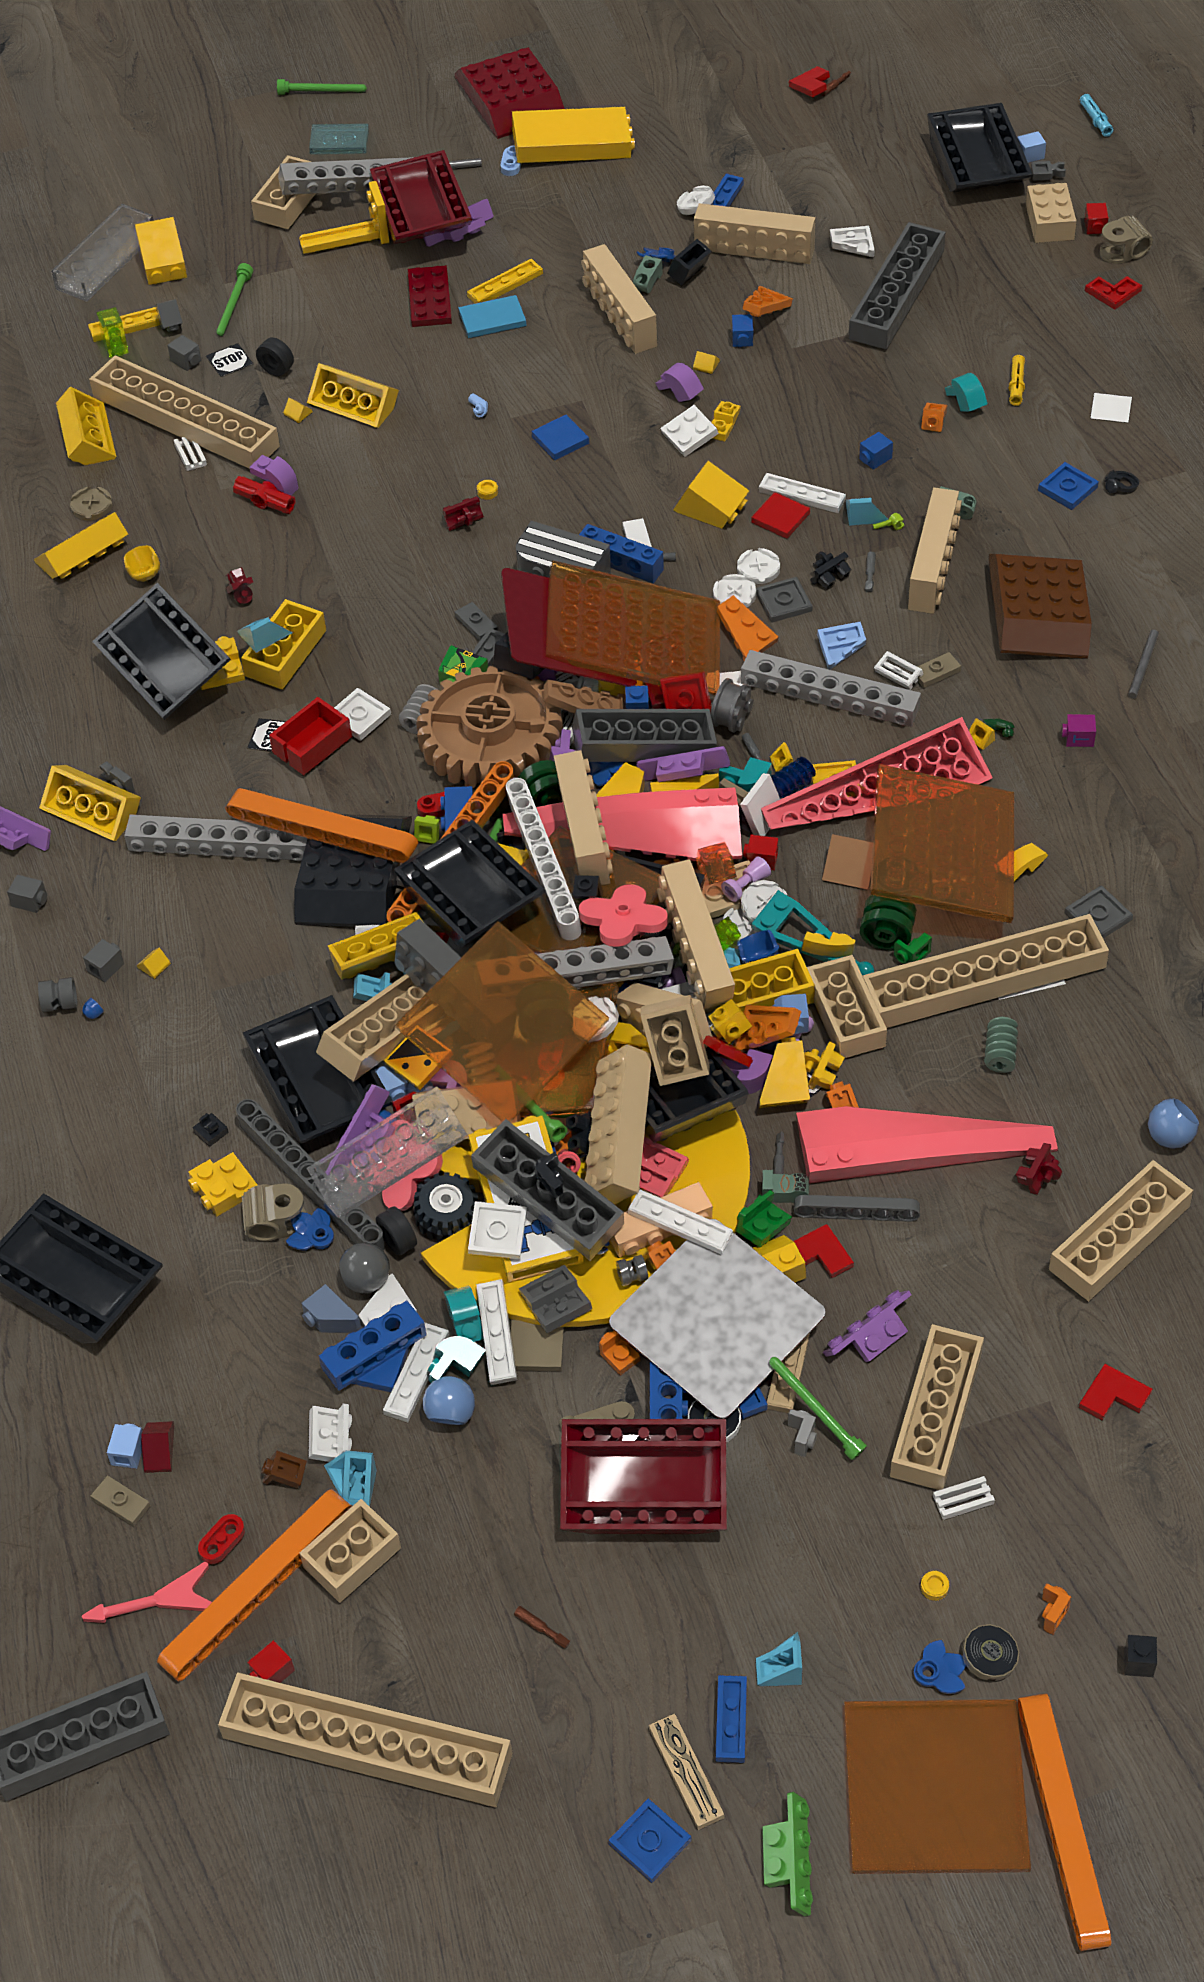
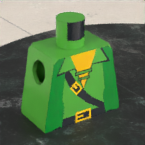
(460, 660)

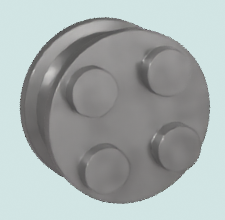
(731, 705)

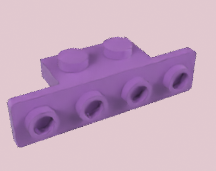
(479, 212)
(684, 764)
(19, 830)
(367, 1114)
(875, 1332)

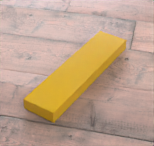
(505, 282)
(131, 323)

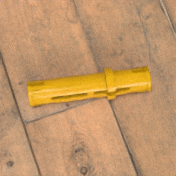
(1016, 393)

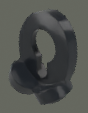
(1113, 485)

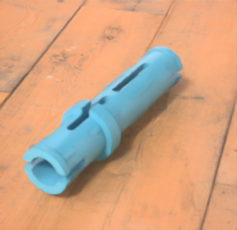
(1099, 119)

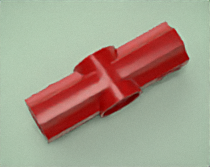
(264, 494)

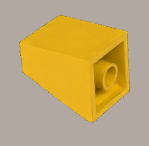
(160, 250)
(712, 497)

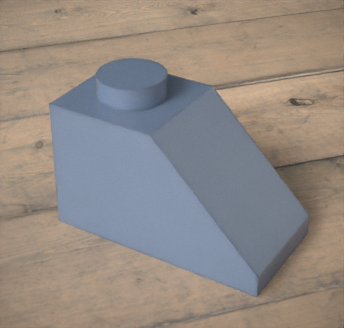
(329, 1313)

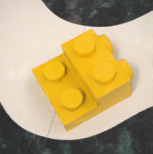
(232, 671)
(221, 1183)

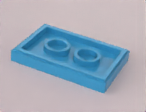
(492, 316)

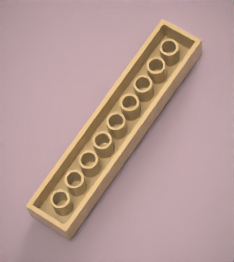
(183, 412)
(987, 970)
(366, 1739)

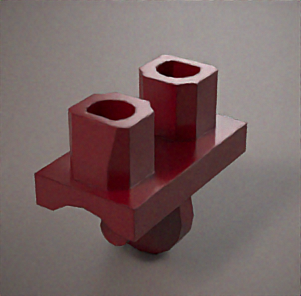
(462, 513)
(239, 584)
(1043, 1168)

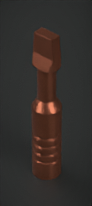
(835, 83)
(540, 1626)

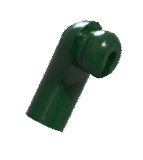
(1000, 724)

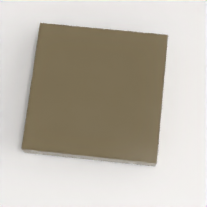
(535, 1348)

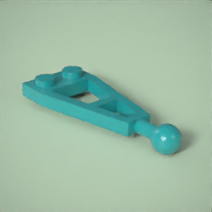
(776, 914)

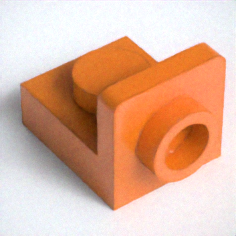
(933, 416)
(841, 1095)
(658, 1253)
(618, 1352)
(1057, 1607)

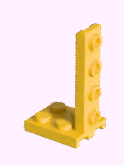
(352, 233)

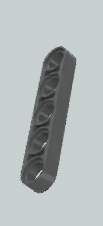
(857, 1208)

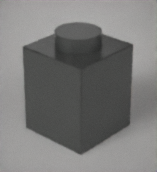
(169, 315)
(184, 352)
(27, 893)
(103, 960)

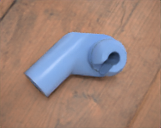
(480, 404)

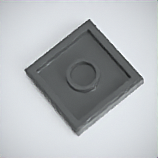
(784, 599)
(1104, 908)

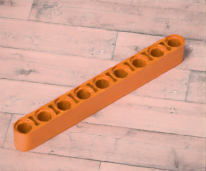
(478, 800)
(322, 825)
(249, 1589)
(1064, 1823)

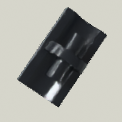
(826, 565)
(580, 1129)

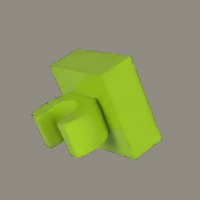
(426, 829)

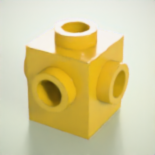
(729, 1021)

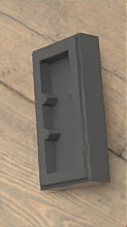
(475, 620)

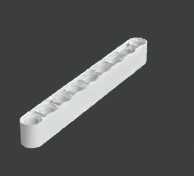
(543, 859)

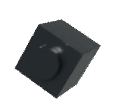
(1140, 1656)

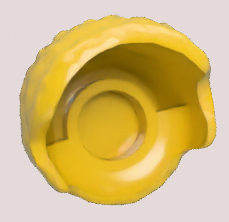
(142, 563)

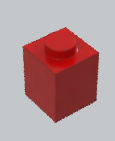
(1095, 217)
(762, 847)
(271, 1664)

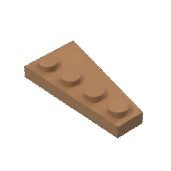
(571, 698)

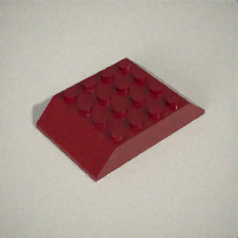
(507, 85)
(421, 197)
(643, 1476)

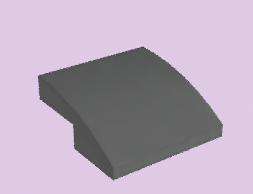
(555, 1298)

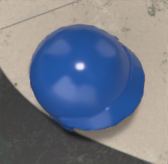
(757, 946)

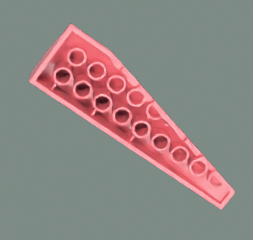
(941, 752)

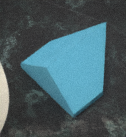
(863, 512)
(262, 634)
(353, 1475)
(781, 1665)

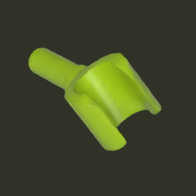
(894, 520)

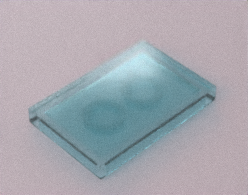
(339, 138)

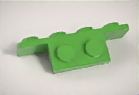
(788, 1854)

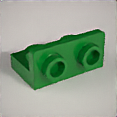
(762, 1220)

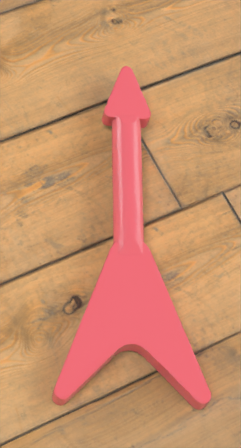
(175, 1595)

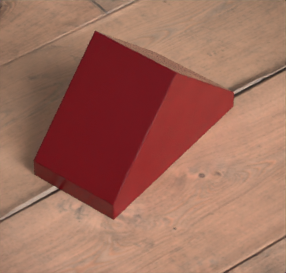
(157, 1446)

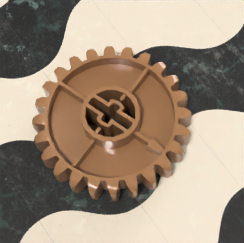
(486, 722)

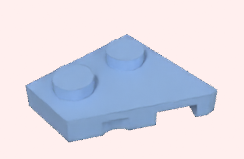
(840, 642)

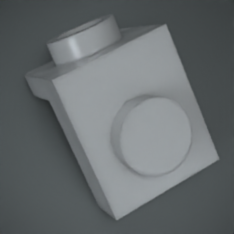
(806, 1425)

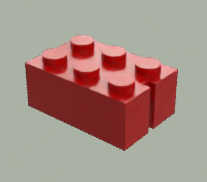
(310, 735)

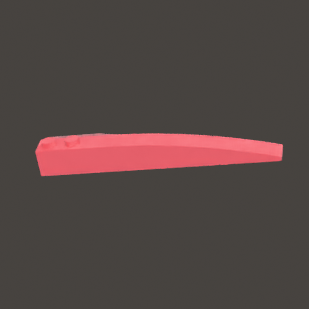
(658, 821)
(875, 1142)

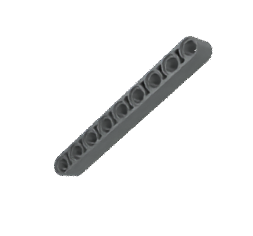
(297, 1171)

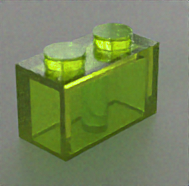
(112, 332)

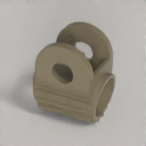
(1133, 242)
(267, 1211)

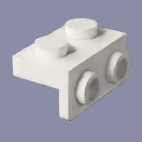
(329, 1432)

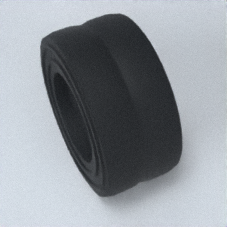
(274, 356)
(396, 1230)

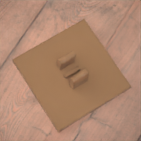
(849, 862)

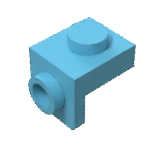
(367, 987)

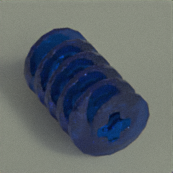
(793, 777)

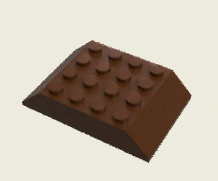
(1040, 605)

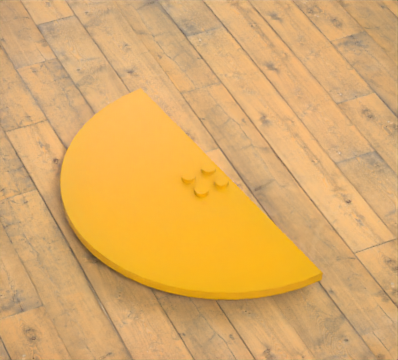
(716, 1160)

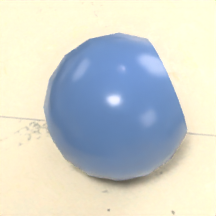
(1172, 1124)
(449, 1401)

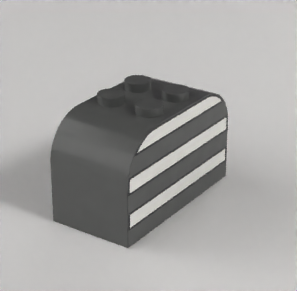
(544, 543)

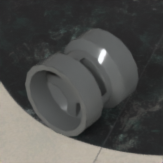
(626, 1272)

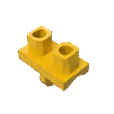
(828, 1058)

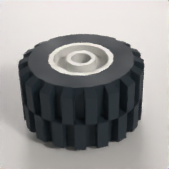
(444, 1205)

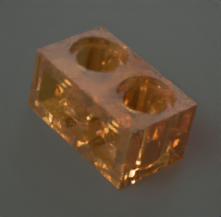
(716, 863)

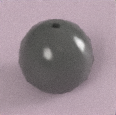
(364, 1267)

